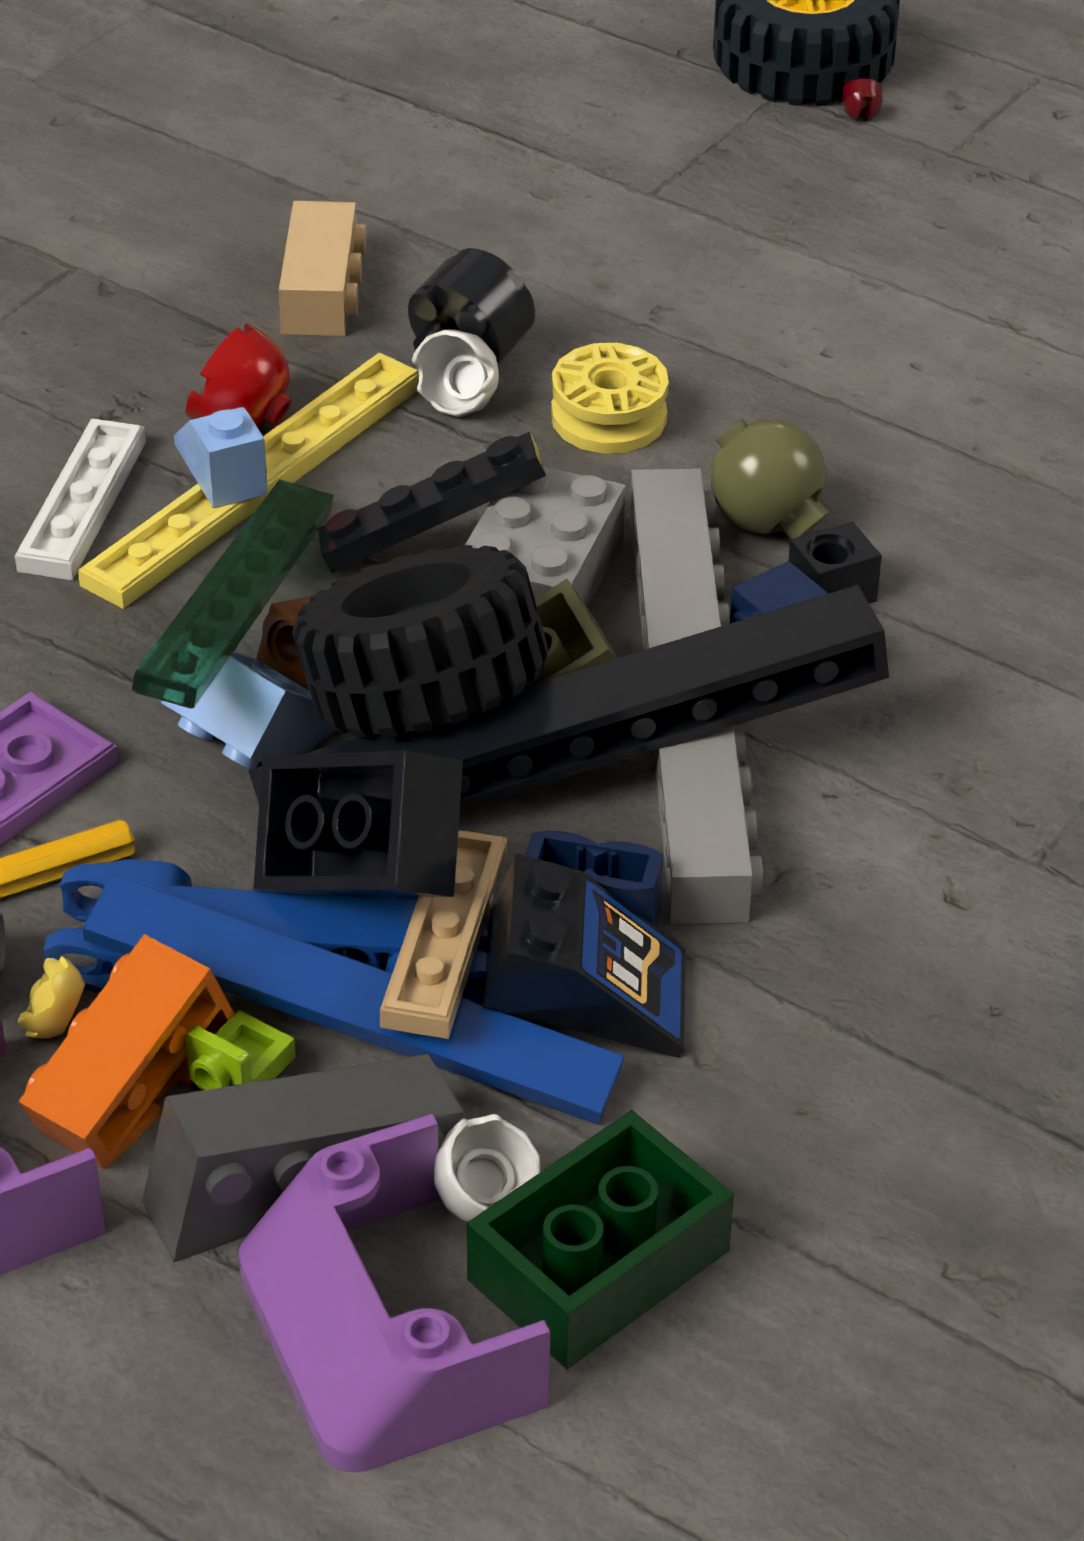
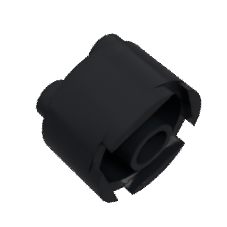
(474, 297)

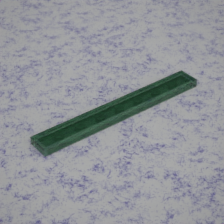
(232, 595)

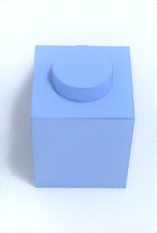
(225, 456)

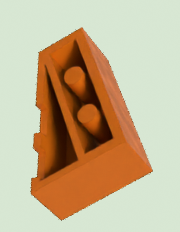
(125, 1052)

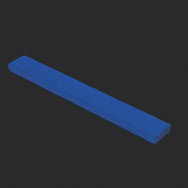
(349, 996)

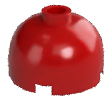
(244, 373)

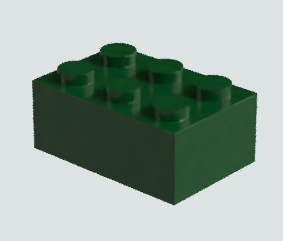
(599, 1237)

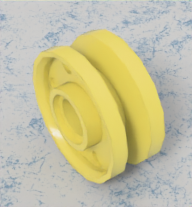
(609, 398)

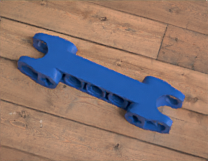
(350, 926)

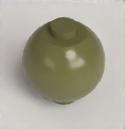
(769, 477)

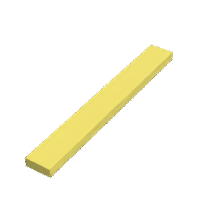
(291, 451)

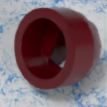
(862, 97)

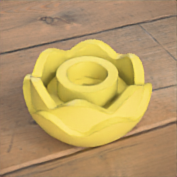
(52, 999)

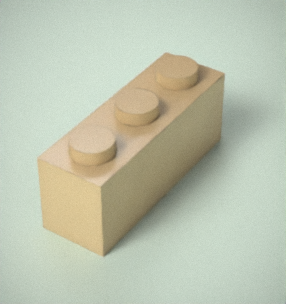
(321, 268)

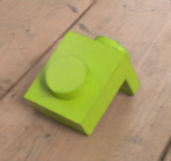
(237, 1053)

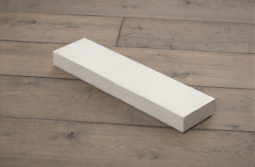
(80, 499)

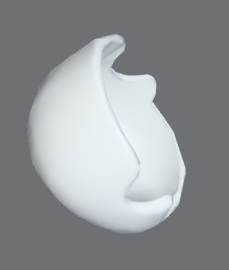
(456, 372)
(482, 1164)

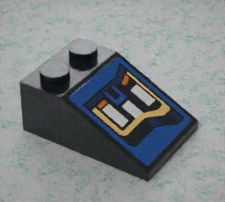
(582, 959)

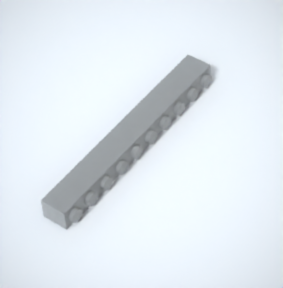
(699, 779)

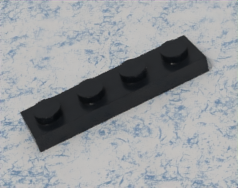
(419, 507)

